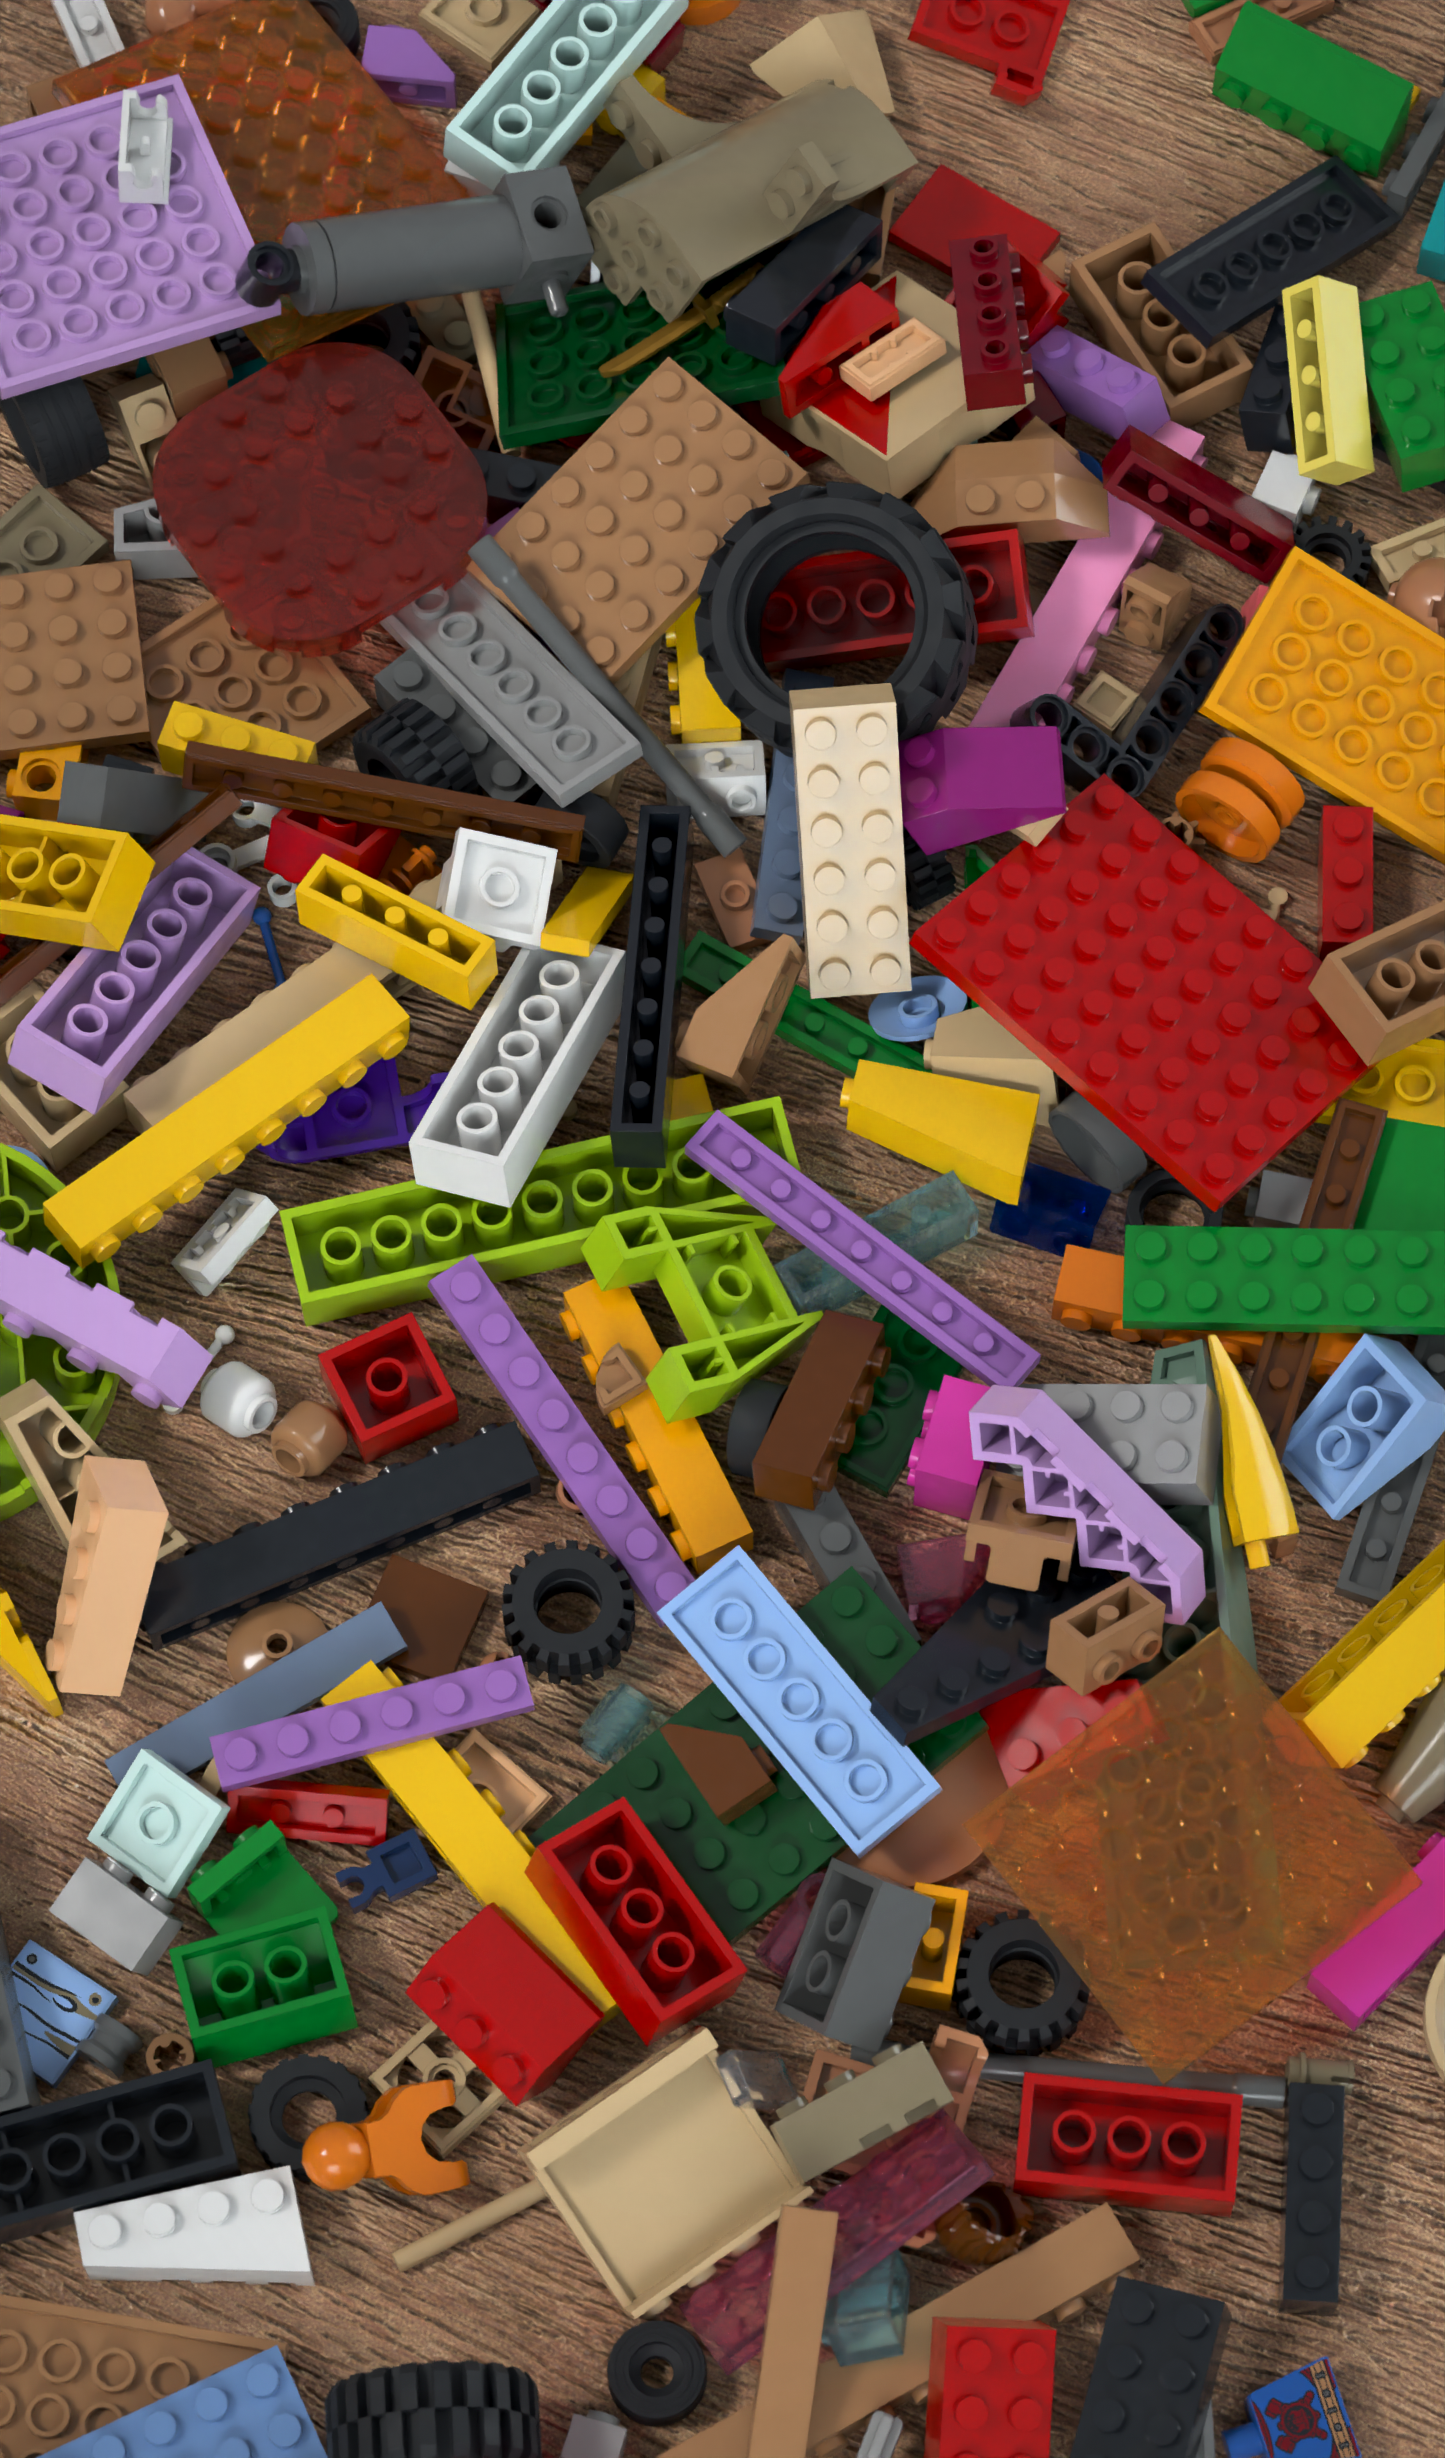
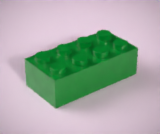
(1407, 380)

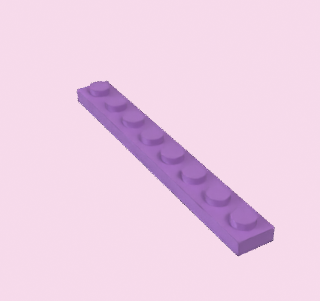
(861, 1253)
(561, 1434)

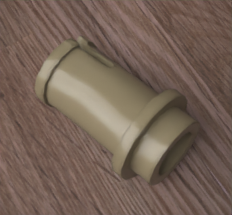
(1319, 2071)

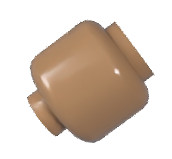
(309, 1438)

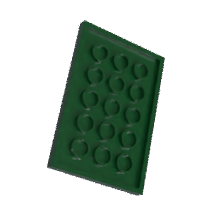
(552, 363)

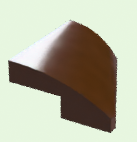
(458, 395)

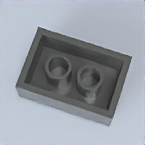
(855, 1956)

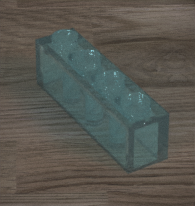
(918, 1223)

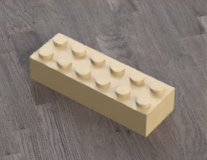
(850, 840)

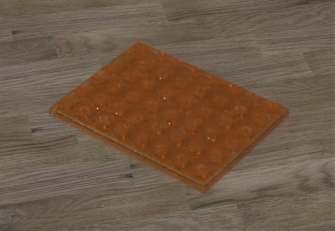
(290, 127)

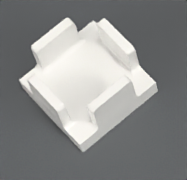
(498, 887)

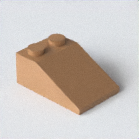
(740, 1019)

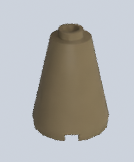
(1416, 1770)

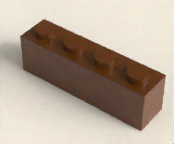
(821, 1410)

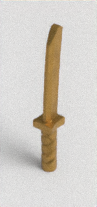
(703, 311)

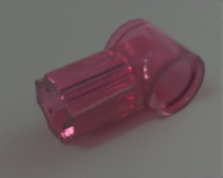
(783, 1940)

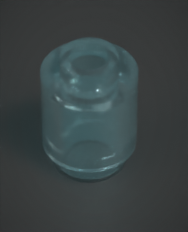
(615, 1724)

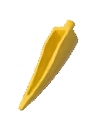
(1253, 1481)

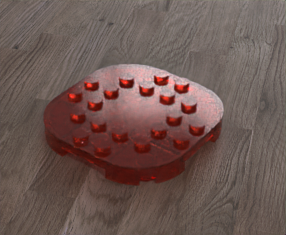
(320, 497)

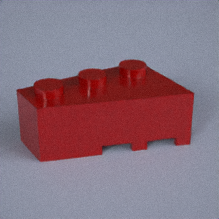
(1042, 1720)

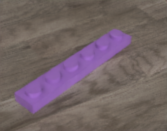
(371, 1723)

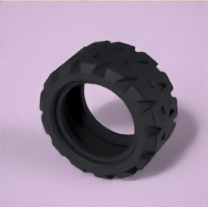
(817, 521)

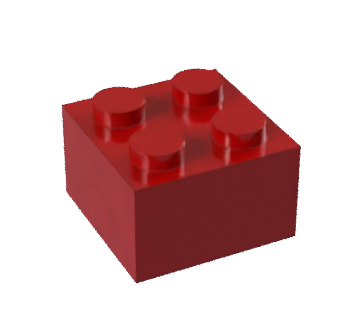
(388, 1387)

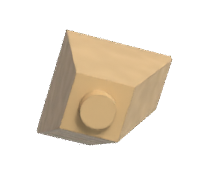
(831, 48)
(982, 1051)

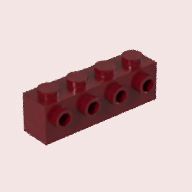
(988, 322)
(1197, 504)

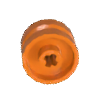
(1240, 799)

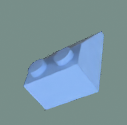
(1365, 1425)

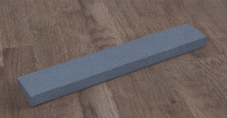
(272, 1692)

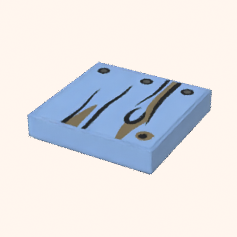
(55, 2009)

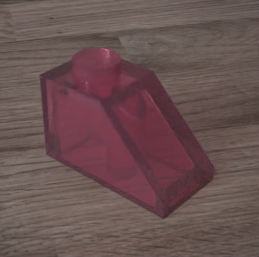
(937, 1578)

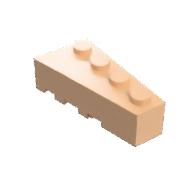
(106, 1575)

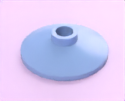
(914, 1013)

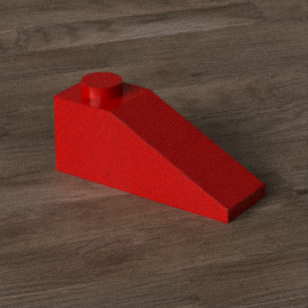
(836, 335)

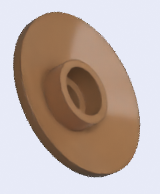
(251, 1635)

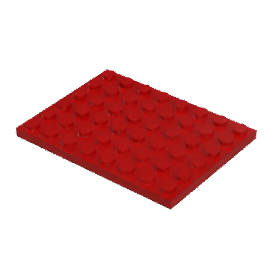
(1150, 991)

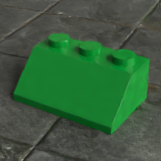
(263, 1988)

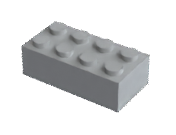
(1154, 1432)

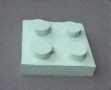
(158, 1823)

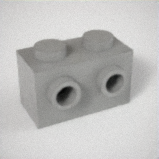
(117, 1915)

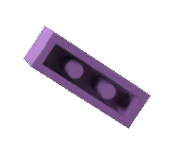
(1098, 384)

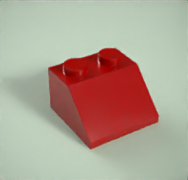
(302, 837)

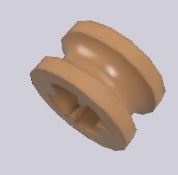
(165, 2043)

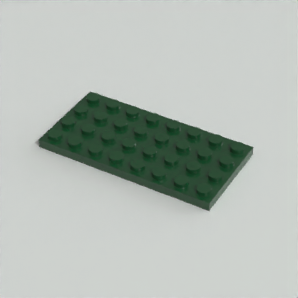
(768, 1851)

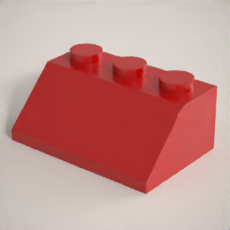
(505, 2005)

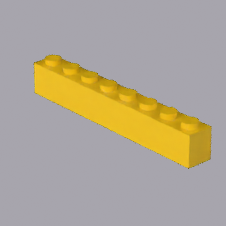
(227, 1122)
(470, 1835)

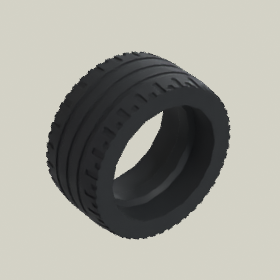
(57, 431)

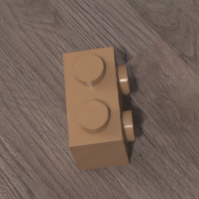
(1105, 1636)

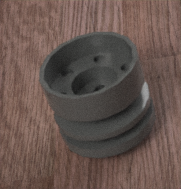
(1096, 1144)

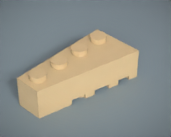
(52, 1456)

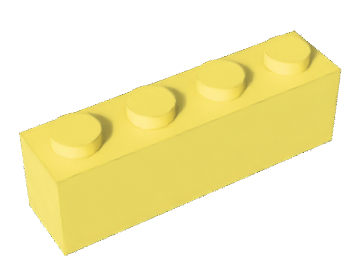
(1328, 380)

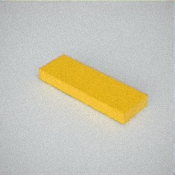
(587, 911)

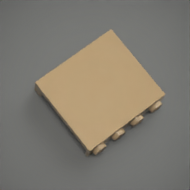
(663, 2175)

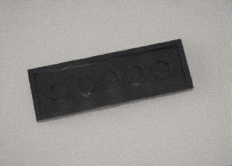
(1270, 247)

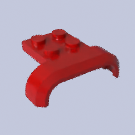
(996, 35)

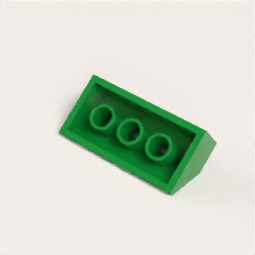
(1313, 89)

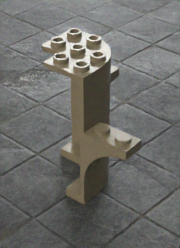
(732, 187)

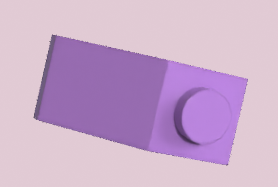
(408, 67)

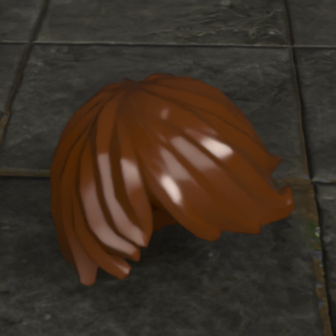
(985, 2225)

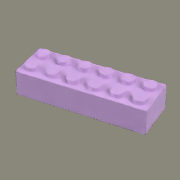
(117, 1003)

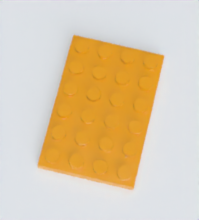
(1343, 697)

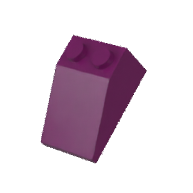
(979, 782)

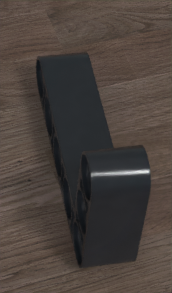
(1146, 717)

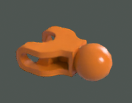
(386, 2145)

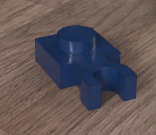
(394, 1868)

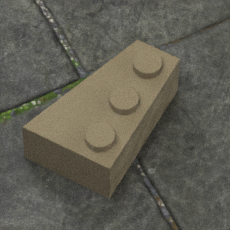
(859, 2110)

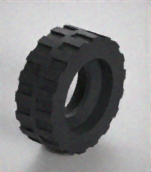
(286, 2082)

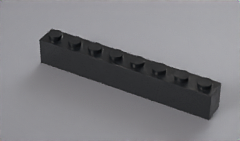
(652, 987)
(338, 1533)

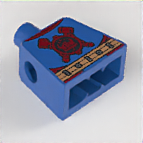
(1295, 2419)

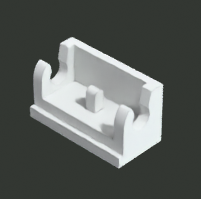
(144, 151)

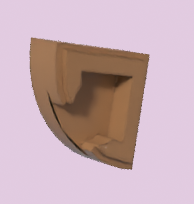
(617, 1380)

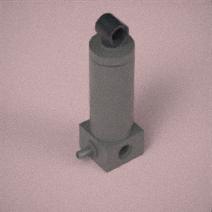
(517, 239)

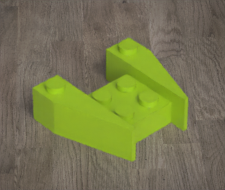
(718, 1290)

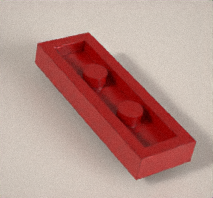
(312, 1811)

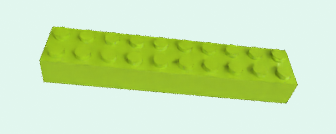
(394, 1239)

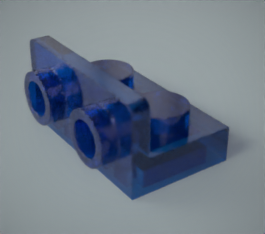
(1052, 1211)

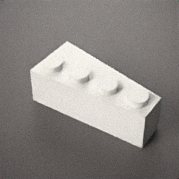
(202, 2233)

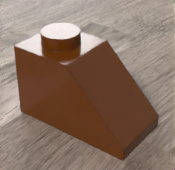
(723, 1769)

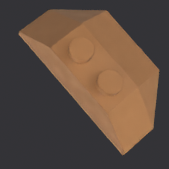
(1015, 486)

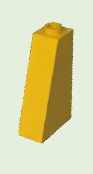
(945, 1124)

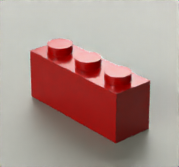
(1344, 877)

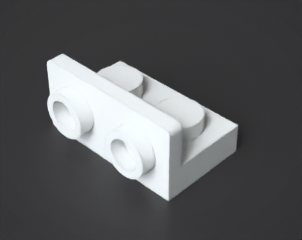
(727, 772)
(224, 1239)

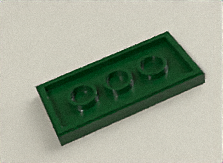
(897, 1407)

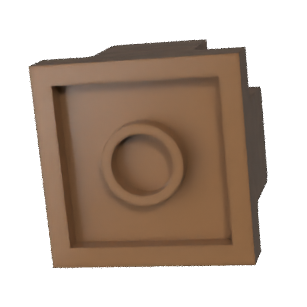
(1016, 1538)

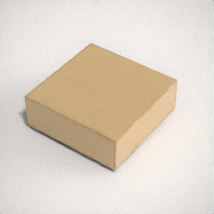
(1105, 702)

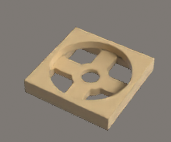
(471, 2108)

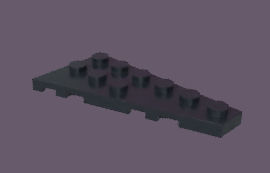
(982, 1652)

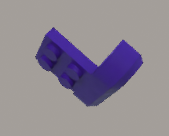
(357, 1119)

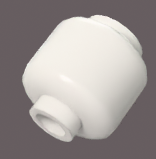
(238, 1399)

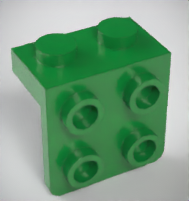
(255, 1884)

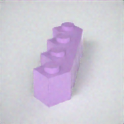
(98, 1328)
(1076, 1479)

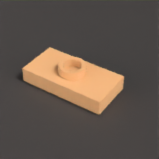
(892, 359)

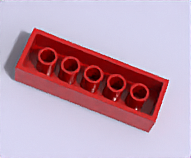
(865, 609)

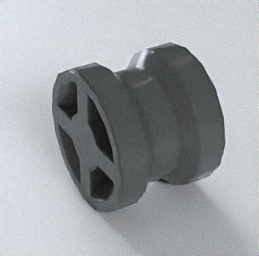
(109, 2046)

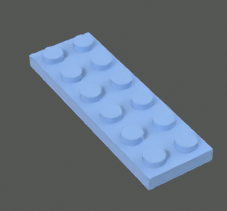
(799, 1701)

